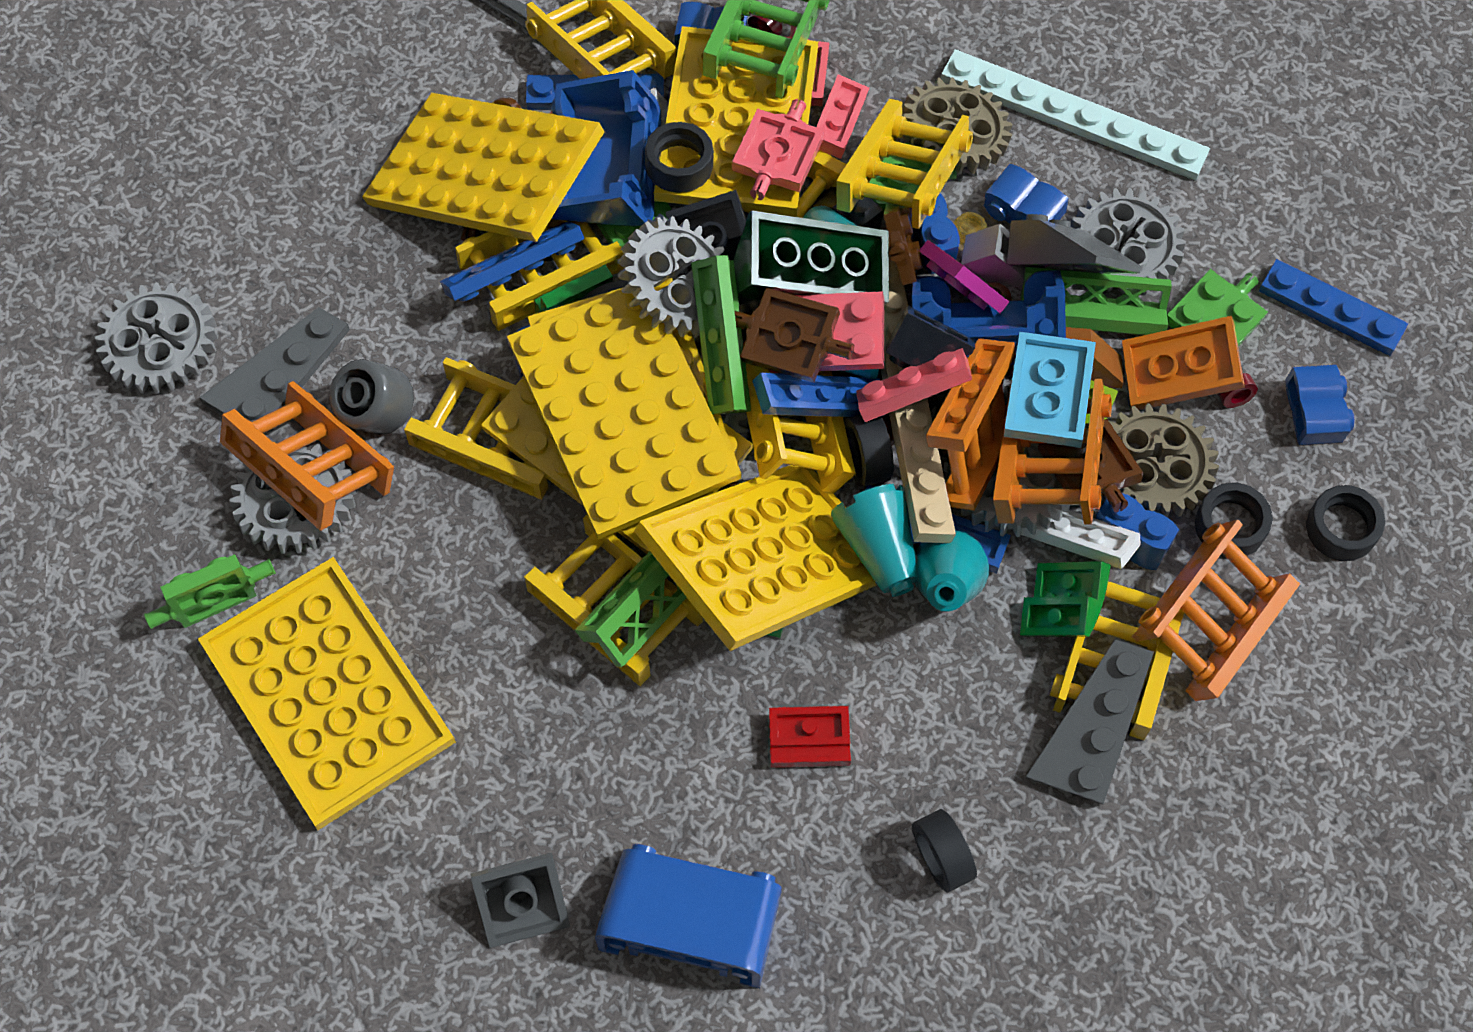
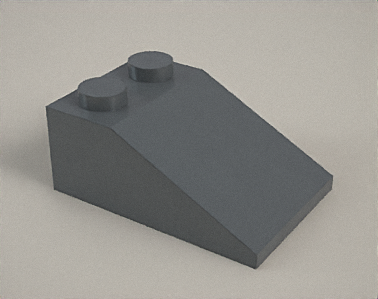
(1061, 247)

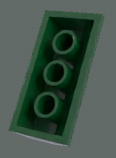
(809, 257)

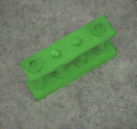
(732, 28)

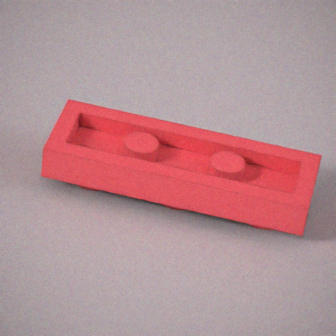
(841, 114)
(913, 384)

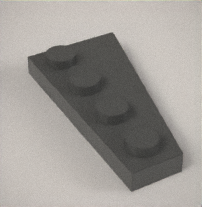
(262, 381)
(1092, 734)

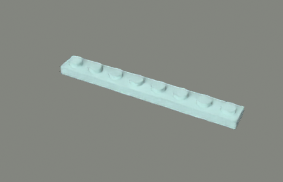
(1078, 115)

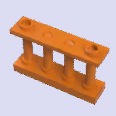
(973, 423)
(1015, 464)
(297, 481)
(1250, 620)

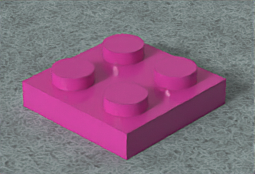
(962, 278)

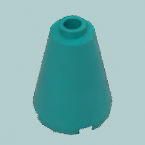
(881, 536)
(951, 571)

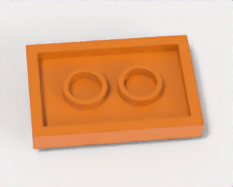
(1183, 363)

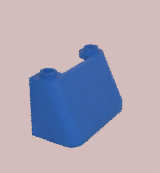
(614, 180)
(1038, 313)
(690, 913)

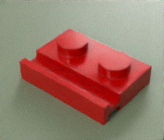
(809, 736)

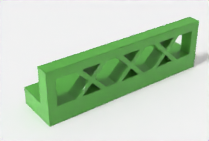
(1121, 315)
(719, 336)
(625, 603)

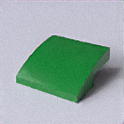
(574, 290)
(1065, 599)

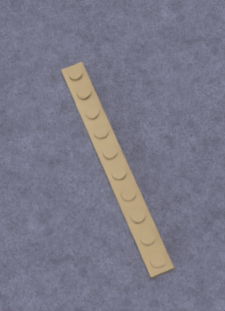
(918, 463)

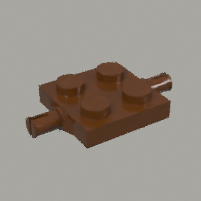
(902, 248)
(791, 335)
(1115, 470)

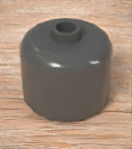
(371, 396)

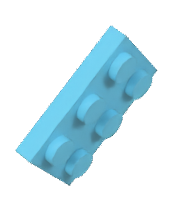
(1050, 389)

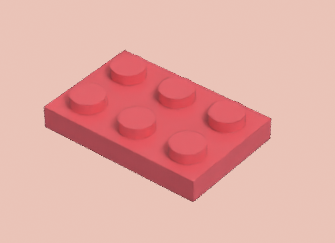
(858, 323)

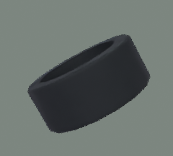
(675, 135)
(870, 450)
(1247, 498)
(1361, 502)
(944, 850)

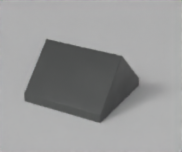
(520, 900)

